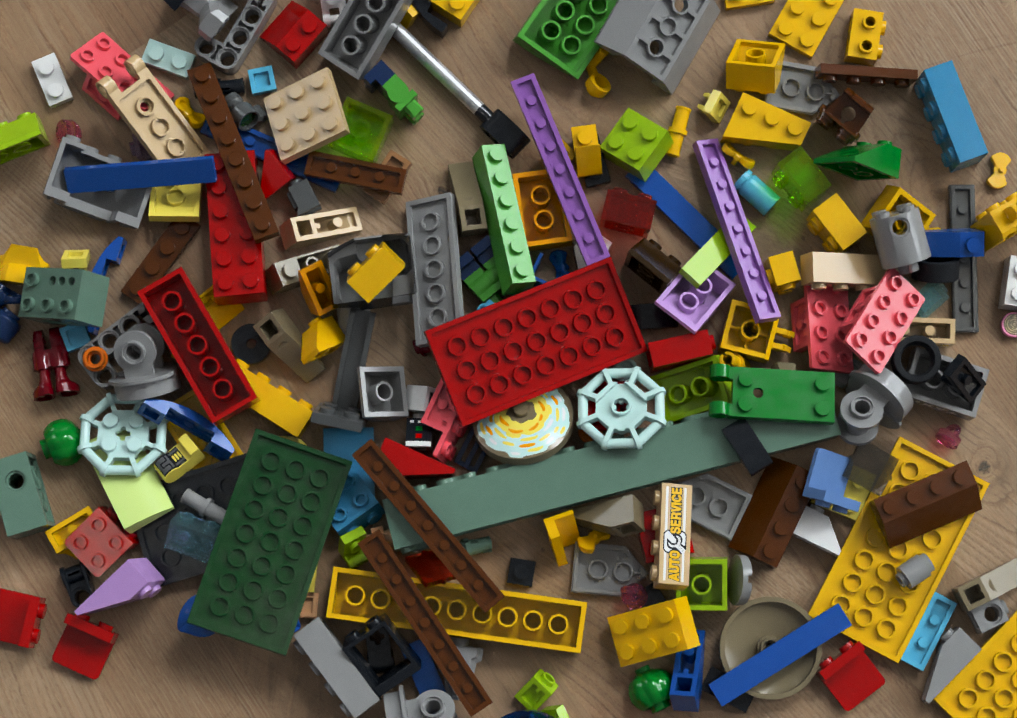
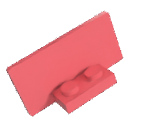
(101, 58)
(881, 319)
(817, 329)
(443, 418)

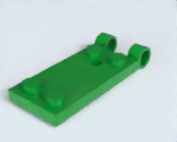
(785, 398)

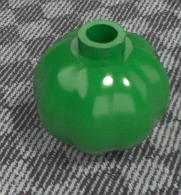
(61, 442)
(650, 689)

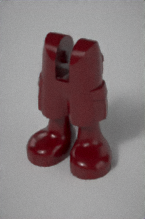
(51, 359)

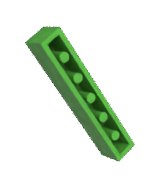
(503, 219)

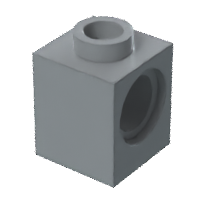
(979, 621)

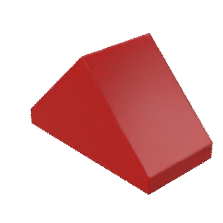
(274, 174)

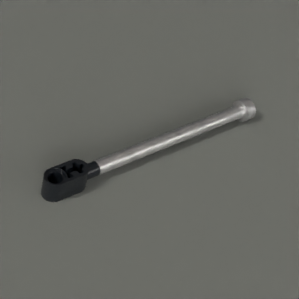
(494, 124)

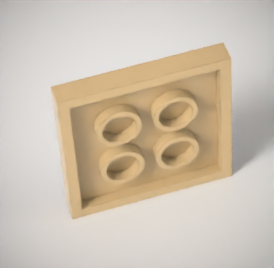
(306, 115)

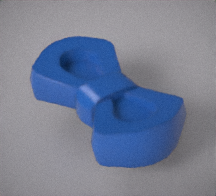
(558, 259)

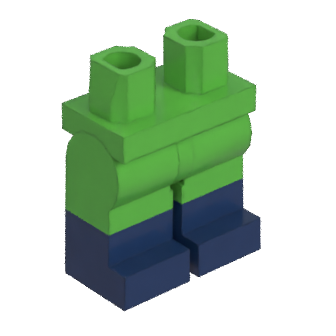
(395, 91)
(481, 283)

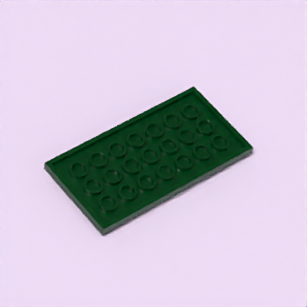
(269, 542)

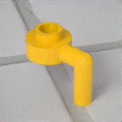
(597, 84)

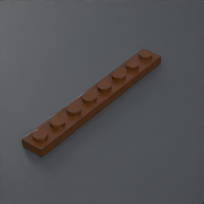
(233, 153)
(428, 525)
(425, 623)

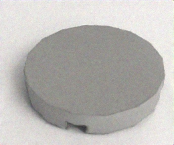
(738, 586)

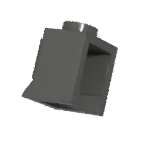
(303, 197)

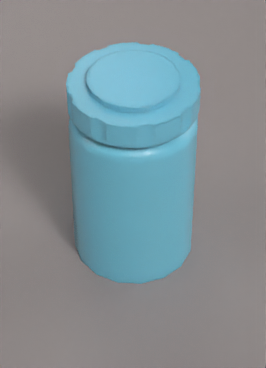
(756, 192)

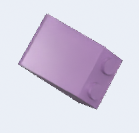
(695, 306)
(129, 583)

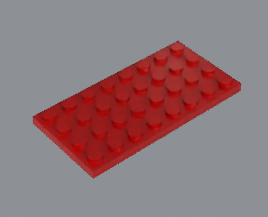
(535, 341)

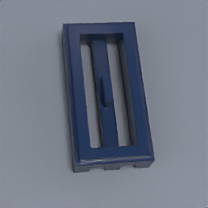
(466, 464)

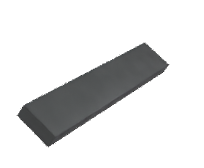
(964, 290)

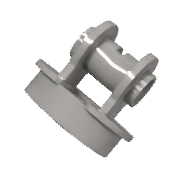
(144, 371)
(872, 402)
(428, 704)

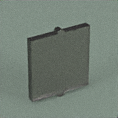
(870, 468)

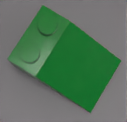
(864, 161)

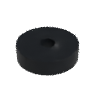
(239, 345)

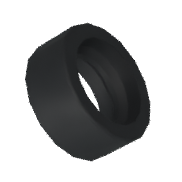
(937, 270)
(933, 351)

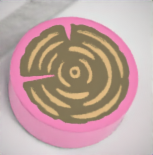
(1009, 325)

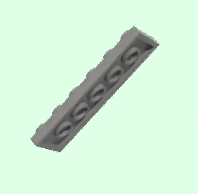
(436, 262)

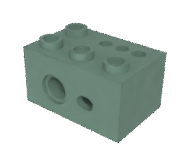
(64, 296)
(23, 508)

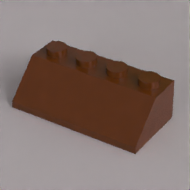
(927, 504)
(772, 513)

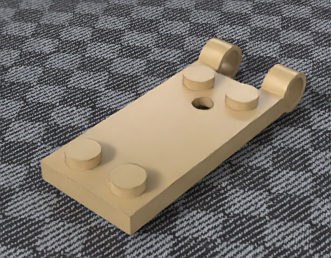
(162, 127)

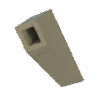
(468, 199)
(284, 274)
(286, 342)
(614, 517)
(986, 586)

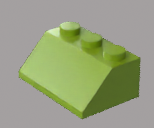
(21, 137)

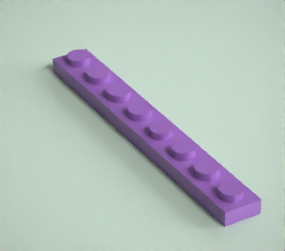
(560, 169)
(736, 231)

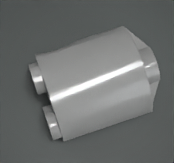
(903, 247)

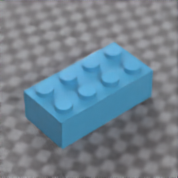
(950, 117)

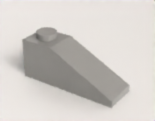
(949, 659)

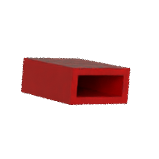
(679, 350)

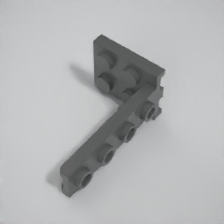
(344, 409)

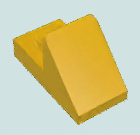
(586, 150)

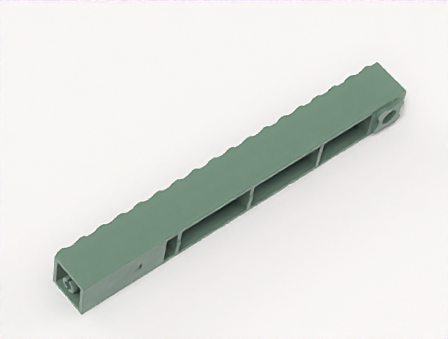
(591, 474)

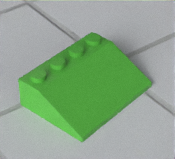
(565, 32)

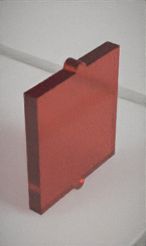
(429, 568)

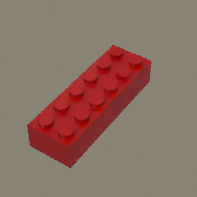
(235, 256)
(198, 346)

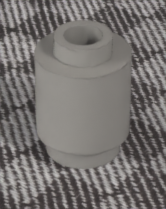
(914, 571)

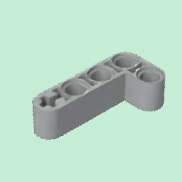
(240, 28)
(116, 330)

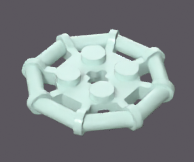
(621, 421)
(111, 443)

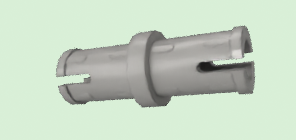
(204, 506)

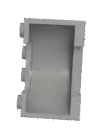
(118, 206)

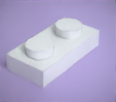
(52, 80)

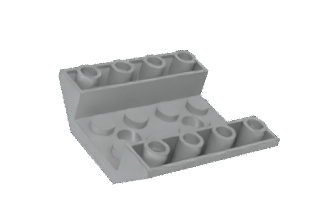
(679, 34)

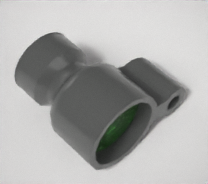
(244, 113)

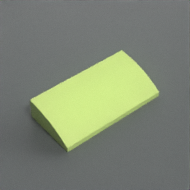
(135, 499)

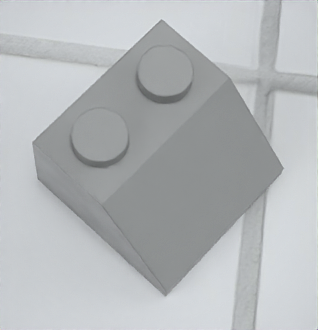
(383, 393)

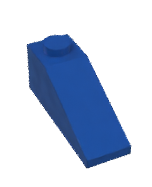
(956, 242)
(688, 677)

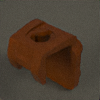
(830, 117)

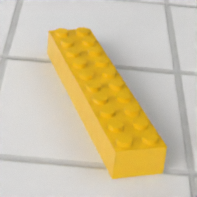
(513, 620)

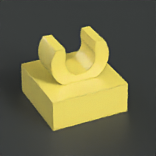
(715, 106)
(75, 259)

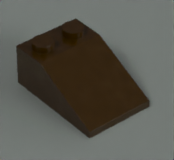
(652, 264)

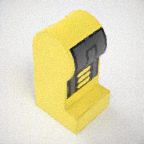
(179, 460)

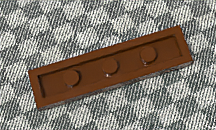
(874, 75)
(355, 172)
(161, 257)

